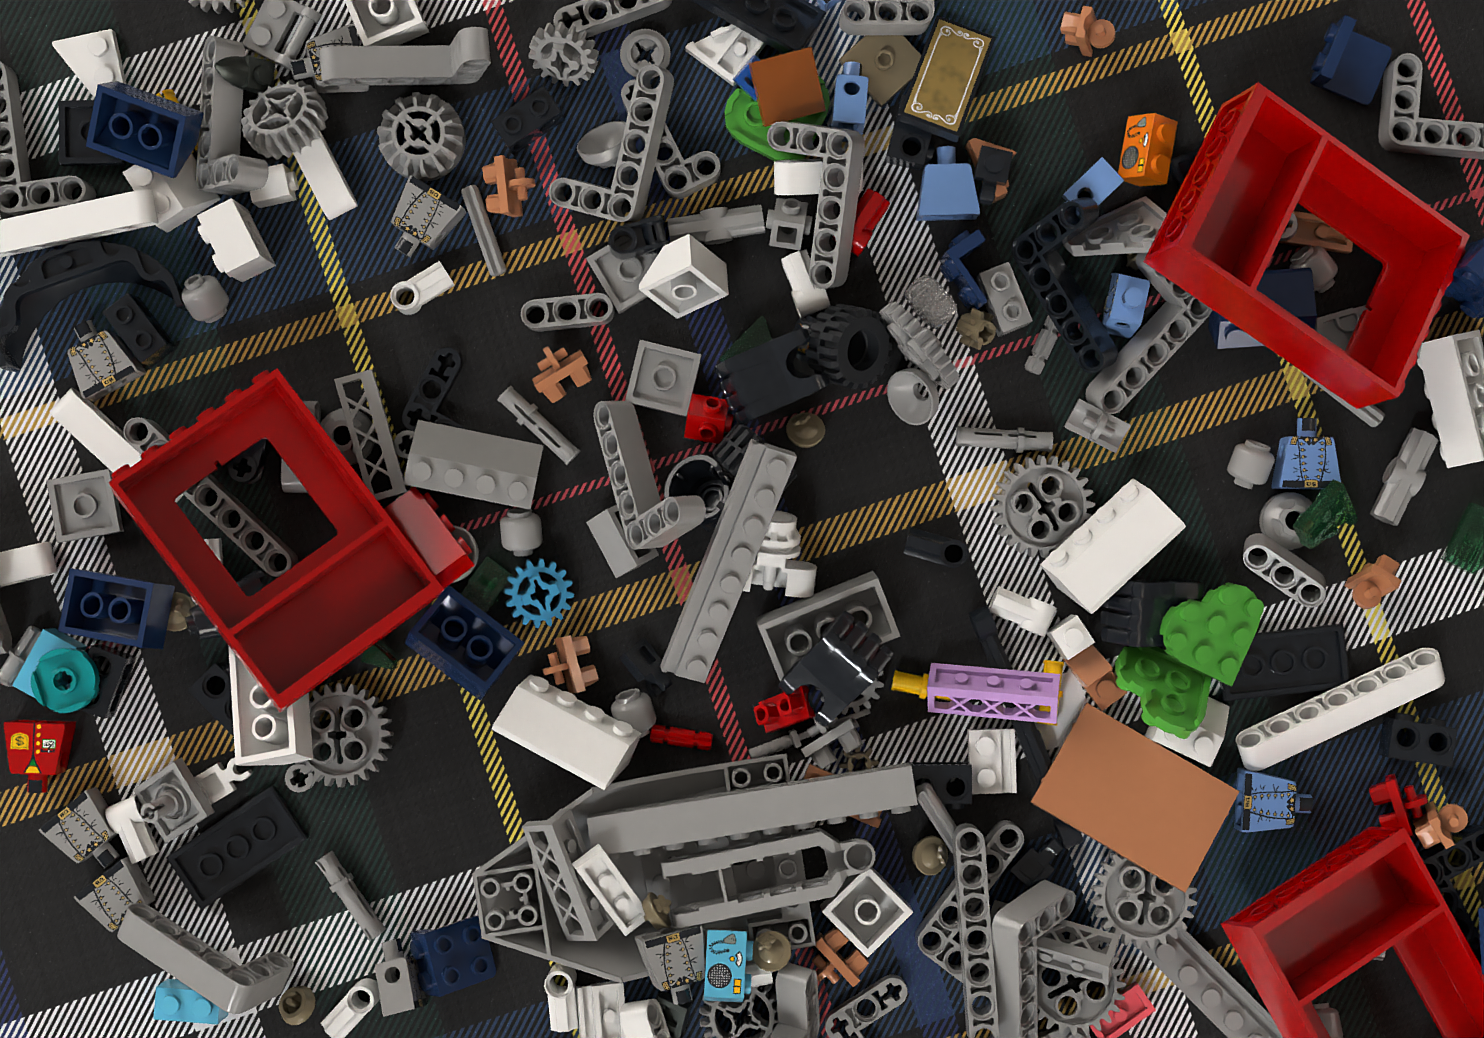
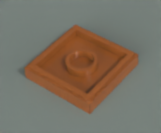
(787, 86)

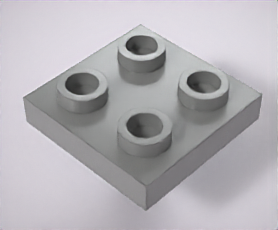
(173, 800)

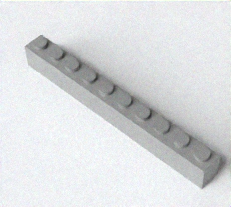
(752, 810)

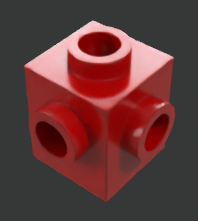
(708, 419)

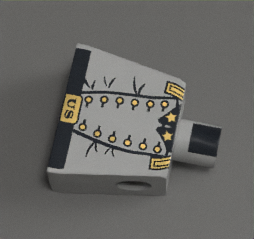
(310, 66)
(424, 216)
(101, 362)
(83, 829)
(114, 891)
(674, 959)
(401, 993)

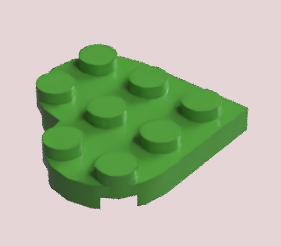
(746, 125)
(1213, 632)
(1169, 691)

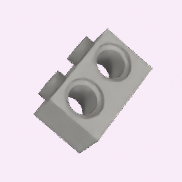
(1004, 299)

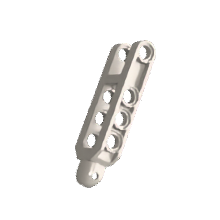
(842, 859)

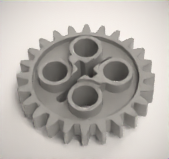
(919, 345)
(1020, 522)
(369, 734)
(1114, 893)
(1088, 1010)

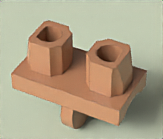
(1086, 30)
(511, 186)
(549, 380)
(1374, 582)
(575, 677)
(1437, 827)
(849, 968)

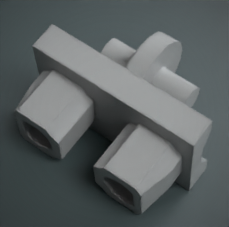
(1097, 425)
(820, 750)

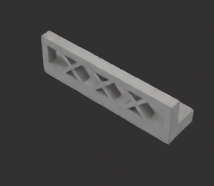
(382, 429)
(563, 849)
(1072, 957)

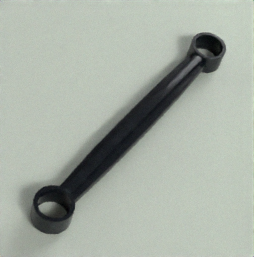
(1026, 731)

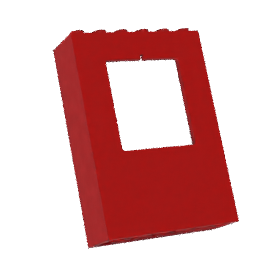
(1235, 208)
(327, 603)
(1342, 917)

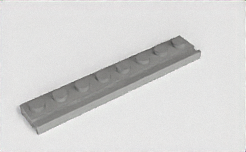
(728, 560)
(1205, 981)

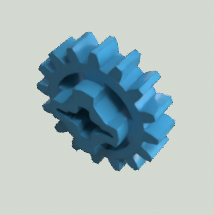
(524, 597)

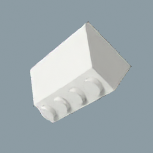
(1456, 392)
(1112, 545)
(260, 730)
(567, 731)

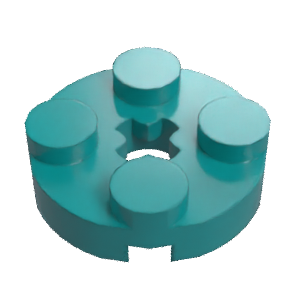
(48, 672)

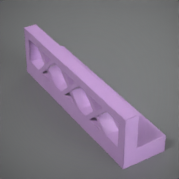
(993, 688)

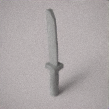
(794, 738)

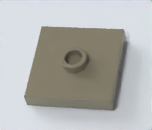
(886, 61)

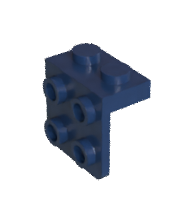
(1350, 63)
(955, 271)
(452, 957)

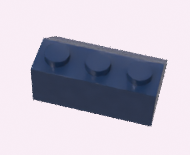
(143, 128)
(1288, 288)
(464, 642)

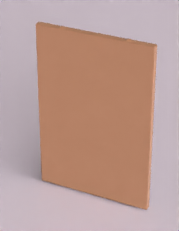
(1135, 797)

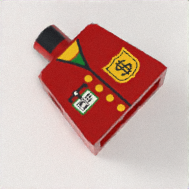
(38, 749)

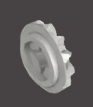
(647, 40)

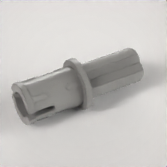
(18, 656)

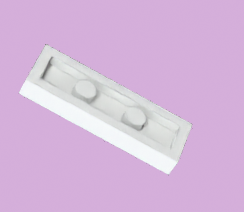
(610, 889)

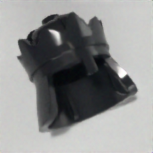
(700, 477)

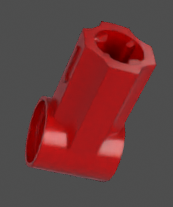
(868, 214)

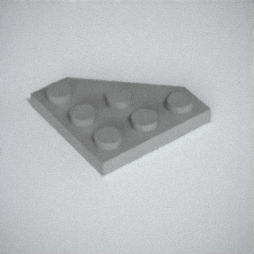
(1120, 231)

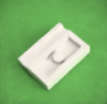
(992, 760)
(600, 1010)

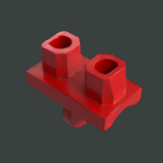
(784, 710)
(1390, 792)

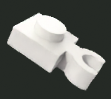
(217, 780)

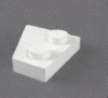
(726, 51)
(93, 58)

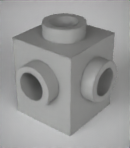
(788, 223)

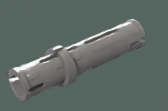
(533, 420)
(1004, 439)
(343, 885)

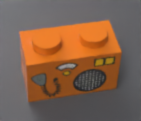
(1147, 149)

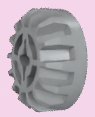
(439, 157)

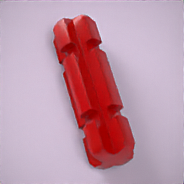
(681, 737)

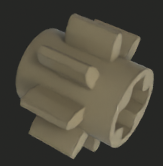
(976, 328)
(858, 755)

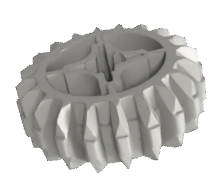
(284, 119)
(754, 1021)

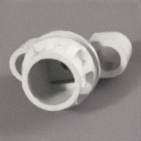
(771, 562)

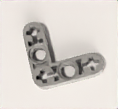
(855, 1020)

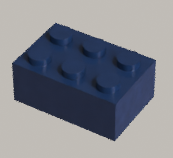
(1469, 281)
(116, 609)

